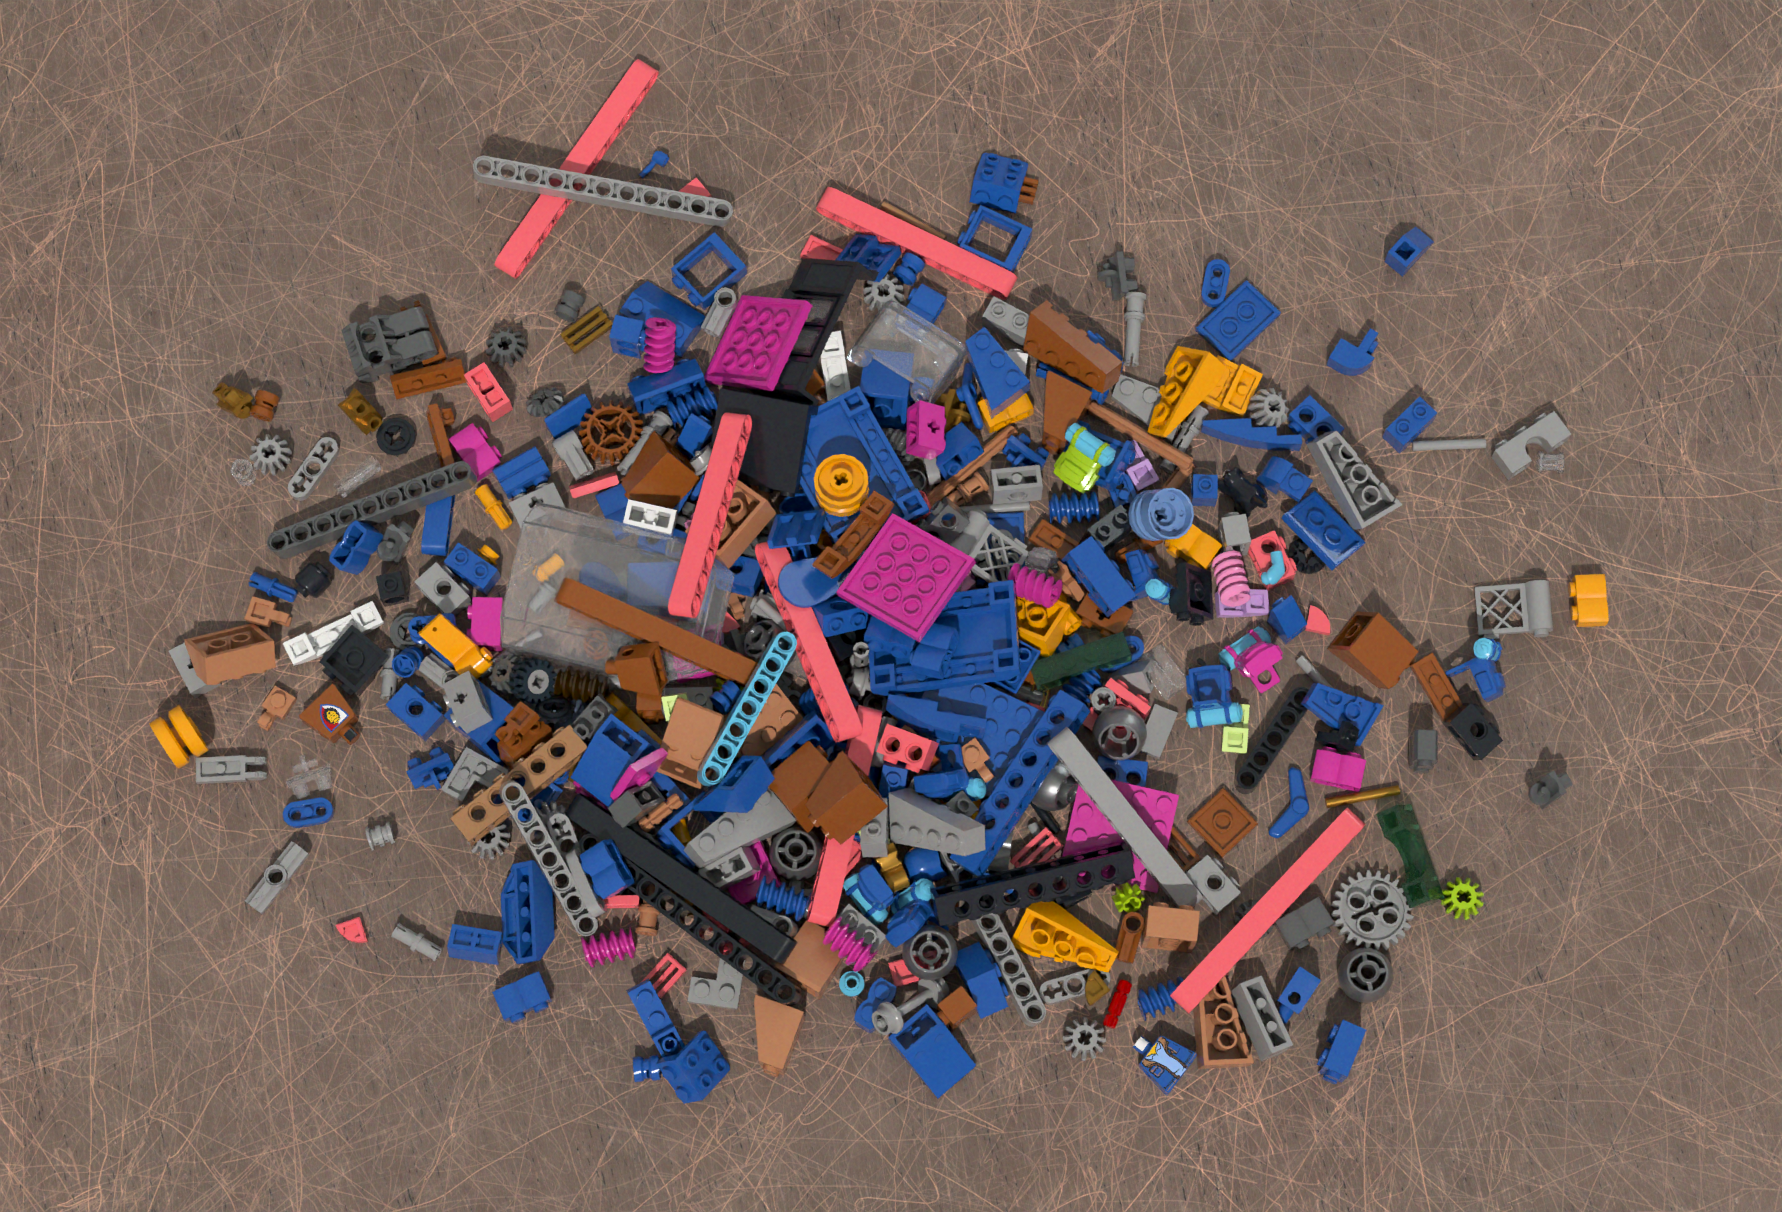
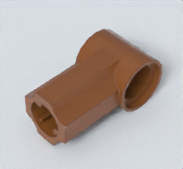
(1128, 940)

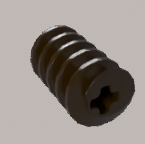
(580, 686)

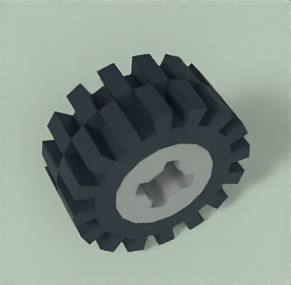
(525, 676)

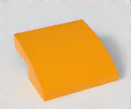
(1234, 388)

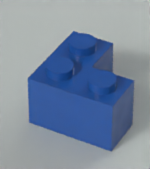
(982, 979)

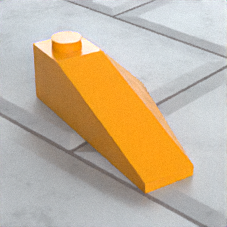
(1188, 382)
(1041, 625)
(1056, 933)

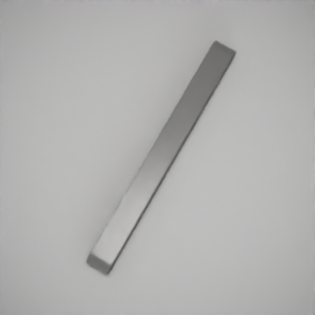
(590, 194)
(1009, 955)

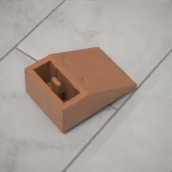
(688, 740)

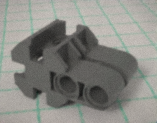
(399, 340)

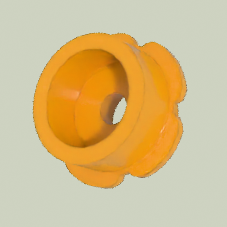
(488, 554)

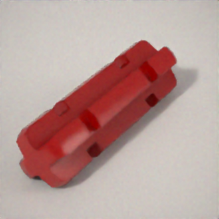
(1117, 1004)

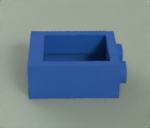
(1000, 221)
(714, 244)
(668, 839)

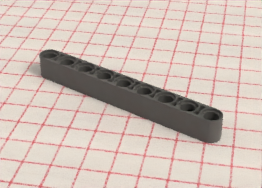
(383, 512)

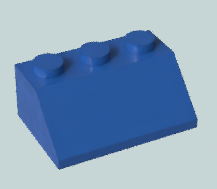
(651, 302)
(655, 390)
(810, 728)

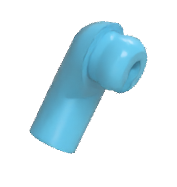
(1276, 571)

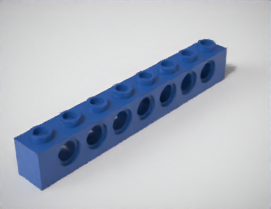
(1033, 777)

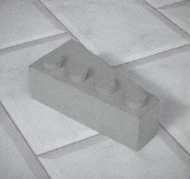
(1351, 481)
(932, 826)
(739, 830)

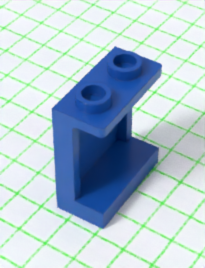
(1115, 472)

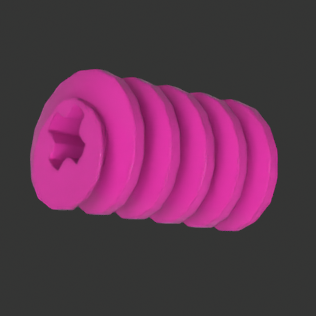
(659, 345)
(1034, 587)
(848, 945)
(609, 947)

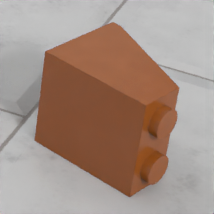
(1063, 406)
(659, 474)
(1373, 649)
(798, 779)
(844, 800)

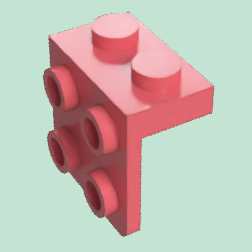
(1123, 698)

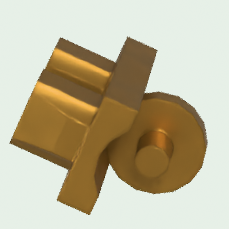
(233, 400)
(954, 409)
(361, 412)

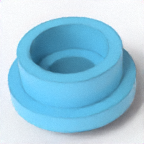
(851, 992)

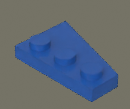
(1335, 706)

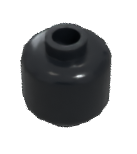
(313, 580)

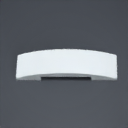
(834, 367)
(318, 643)

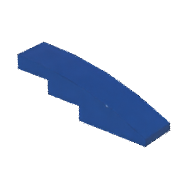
(1242, 433)

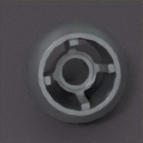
(758, 640)
(1115, 742)
(1056, 790)
(795, 837)
(951, 951)
(1370, 959)

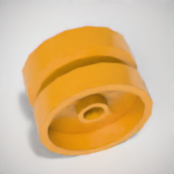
(841, 485)
(182, 734)

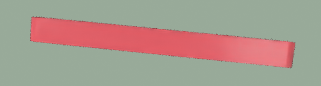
(583, 160)
(1267, 910)

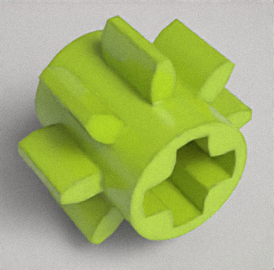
(1128, 897)

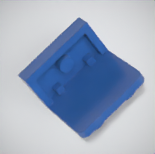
(998, 182)
(694, 1068)

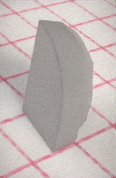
(1136, 677)

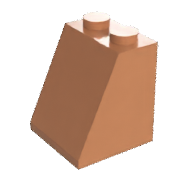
(811, 962)
(777, 1034)

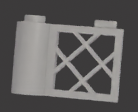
(976, 535)
(1535, 609)

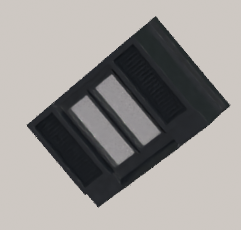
(827, 288)

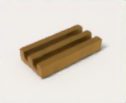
(582, 322)

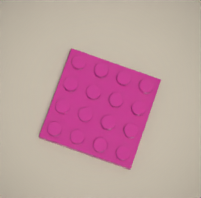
(757, 342)
(906, 577)
(1091, 829)

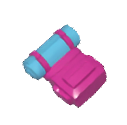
(1253, 656)

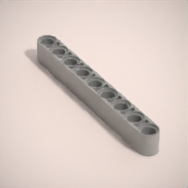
(1124, 819)

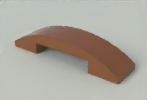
(856, 538)

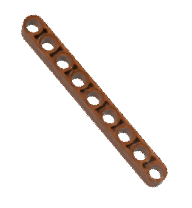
(653, 629)

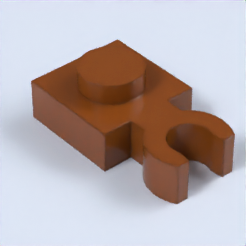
(518, 721)

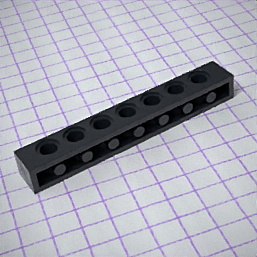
(1068, 867)

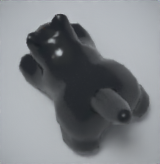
(1242, 491)

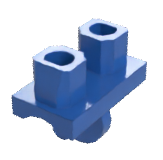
(1021, 455)
(430, 771)

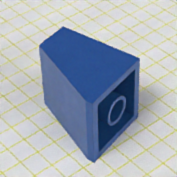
(886, 395)
(484, 736)

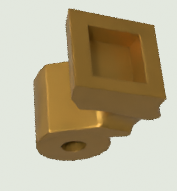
(892, 870)

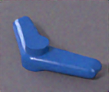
(968, 393)
(1298, 805)

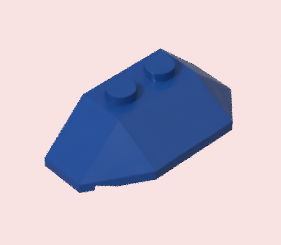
(527, 913)

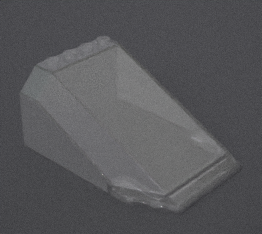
(611, 558)

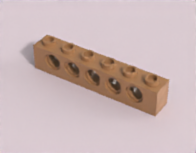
(495, 814)

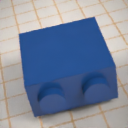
(1341, 1053)

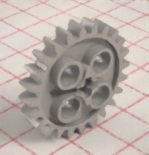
(1363, 889)

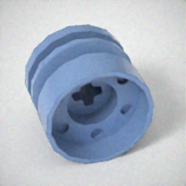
(1161, 514)

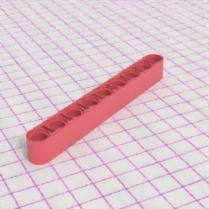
(928, 247)
(710, 515)
(812, 651)
(834, 855)

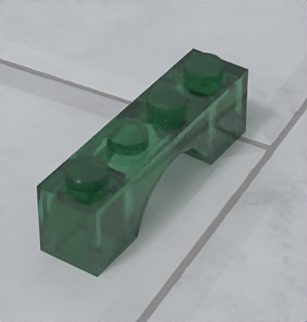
(1094, 655)
(1420, 881)

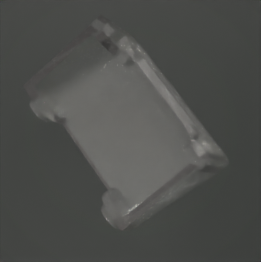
(910, 349)

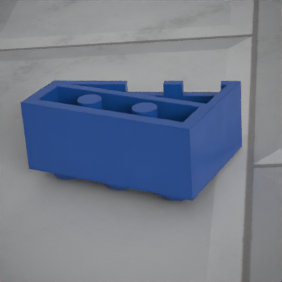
(995, 372)
(1099, 576)

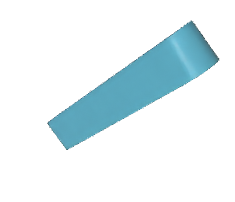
(756, 701)

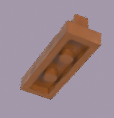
(429, 378)
(437, 421)
(1436, 685)

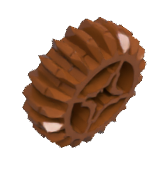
(596, 420)

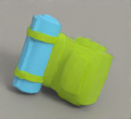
(1083, 458)

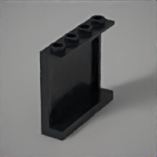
(775, 442)

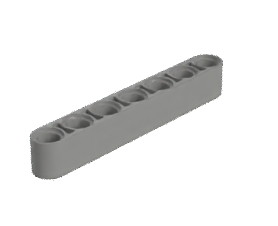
(539, 849)

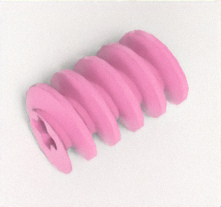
(1231, 578)

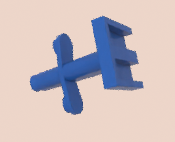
(797, 532)

